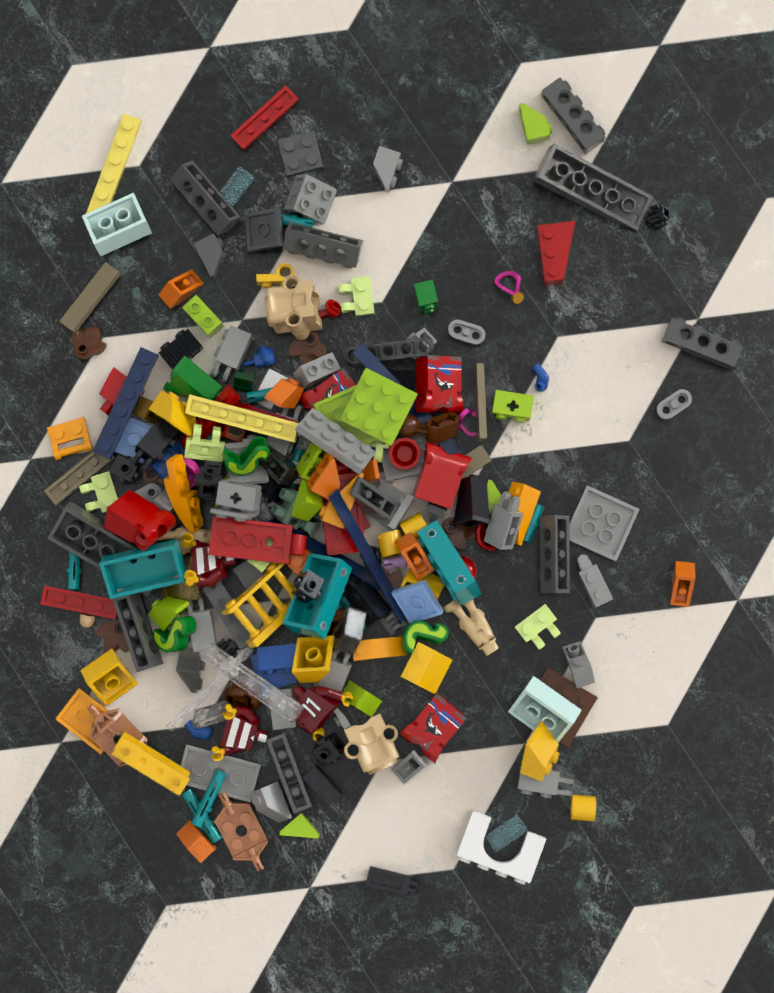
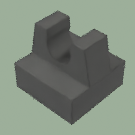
(435, 511)
(392, 624)

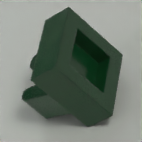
(243, 381)

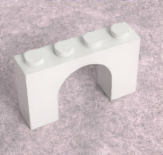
(520, 867)

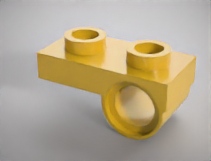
(268, 280)

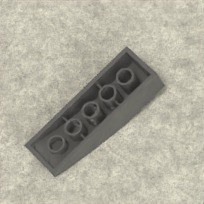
(592, 187)
(86, 536)

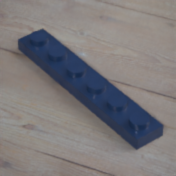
(125, 403)

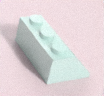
(116, 224)
(544, 704)

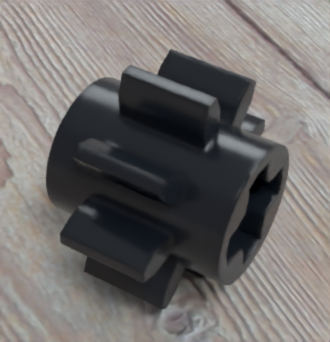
(658, 216)
(229, 647)

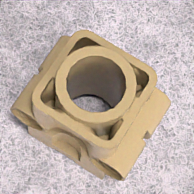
(293, 307)
(375, 749)

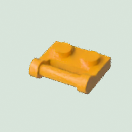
(69, 432)

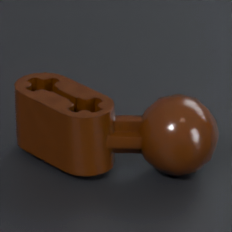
(435, 430)

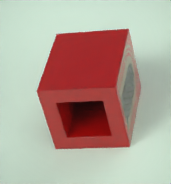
(231, 433)

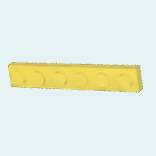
(115, 162)
(242, 418)

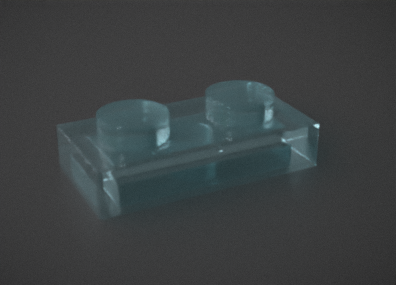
(237, 186)
(506, 832)

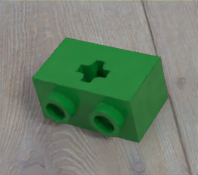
(426, 297)

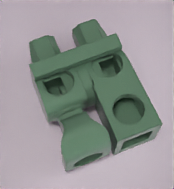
(283, 513)

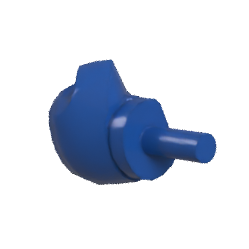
(264, 358)

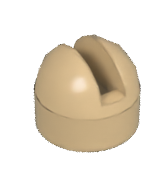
(87, 620)

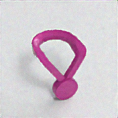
(464, 413)

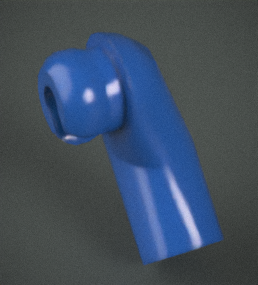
(542, 378)
(200, 733)

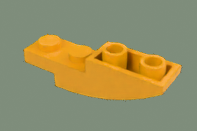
(181, 497)

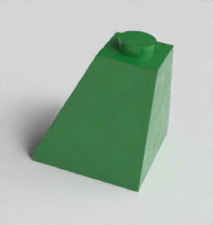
(191, 380)

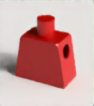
(112, 389)

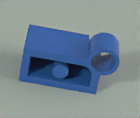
(276, 658)

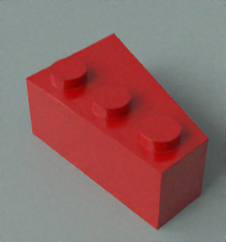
(554, 249)

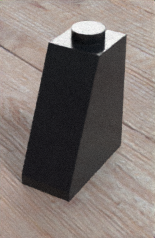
(472, 502)

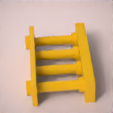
(270, 623)
(151, 763)

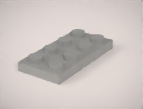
(335, 440)
(240, 777)

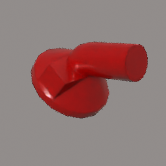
(332, 309)

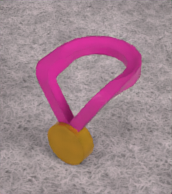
(517, 297)

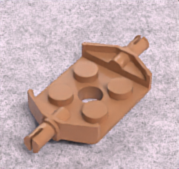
(109, 724)
(241, 846)

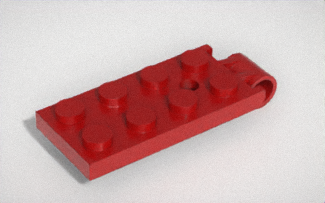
(248, 538)
(337, 539)

